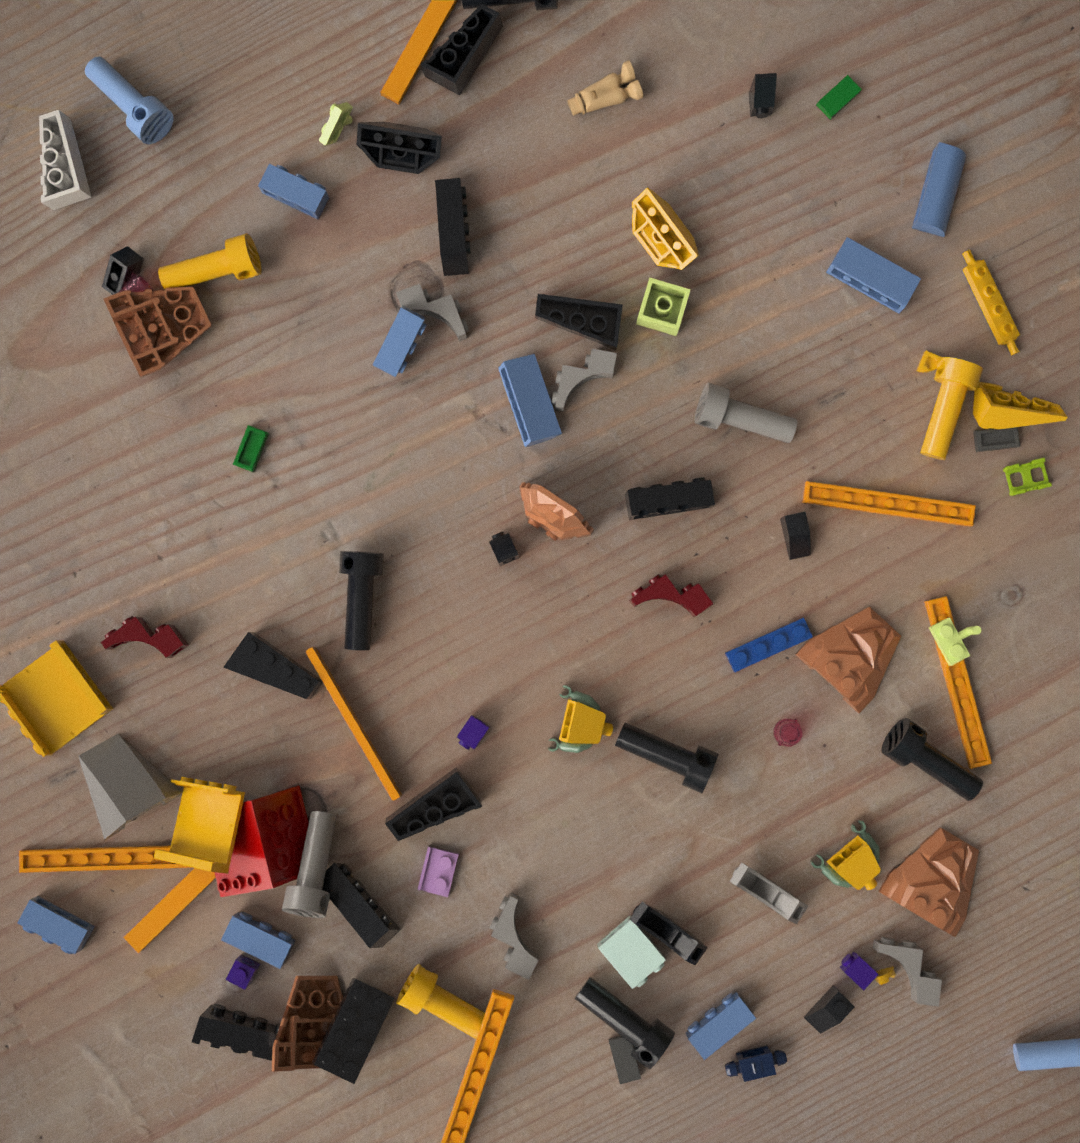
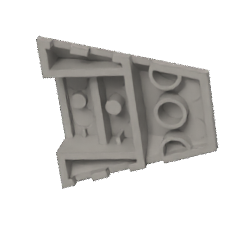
(123, 784)

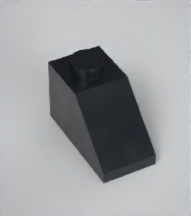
(762, 95)
(120, 268)
(796, 535)
(503, 548)
(829, 1010)

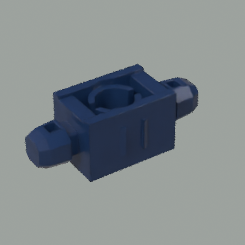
(755, 1063)

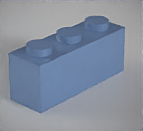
(294, 190)
(400, 341)
(55, 925)
(258, 939)
(719, 1025)

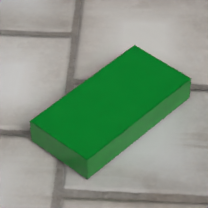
(838, 97)
(250, 448)

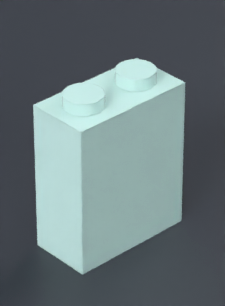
(631, 953)

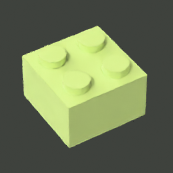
(663, 306)

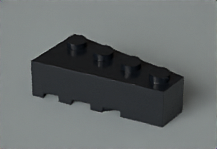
(464, 50)
(452, 226)
(582, 317)
(669, 499)
(270, 666)
(441, 801)
(358, 906)
(236, 1031)

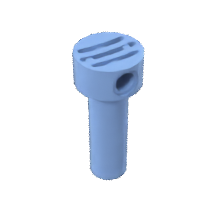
(145, 115)
(1047, 1054)

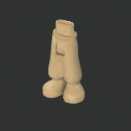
(607, 91)

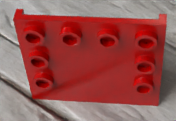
(266, 844)

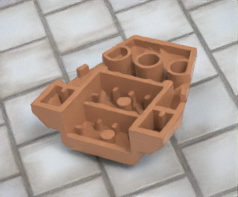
(157, 324)
(552, 514)
(853, 656)
(935, 881)
(305, 1021)

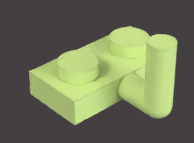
(338, 119)
(951, 641)

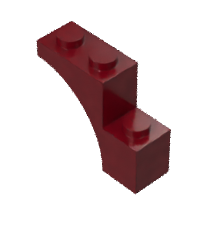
(693, 597)
(166, 640)

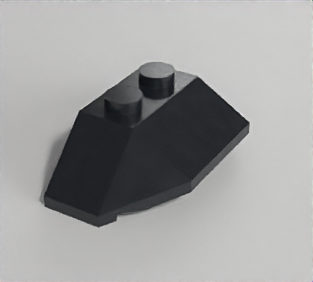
(399, 146)

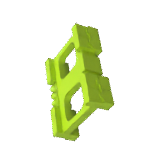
(1028, 483)

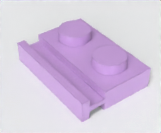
(438, 871)

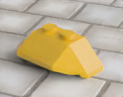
(662, 231)

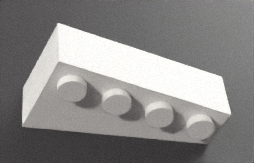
(62, 166)

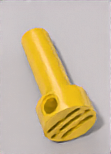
(237, 258)
(955, 379)
(423, 992)

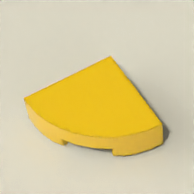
(928, 362)
(884, 975)

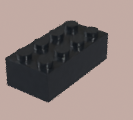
(353, 1030)

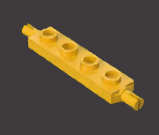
(991, 302)

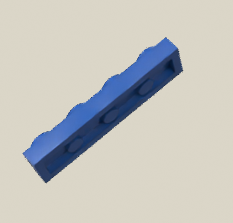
(768, 645)

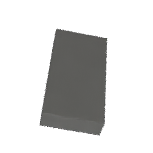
(996, 439)
(624, 1063)

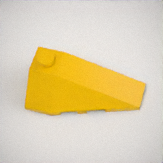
(1006, 410)

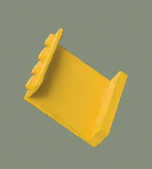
(53, 699)
(205, 825)

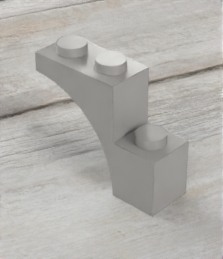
(443, 309)
(599, 365)
(769, 893)
(520, 958)
(924, 983)

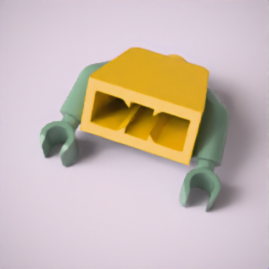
(581, 724)
(855, 863)

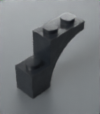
(668, 932)

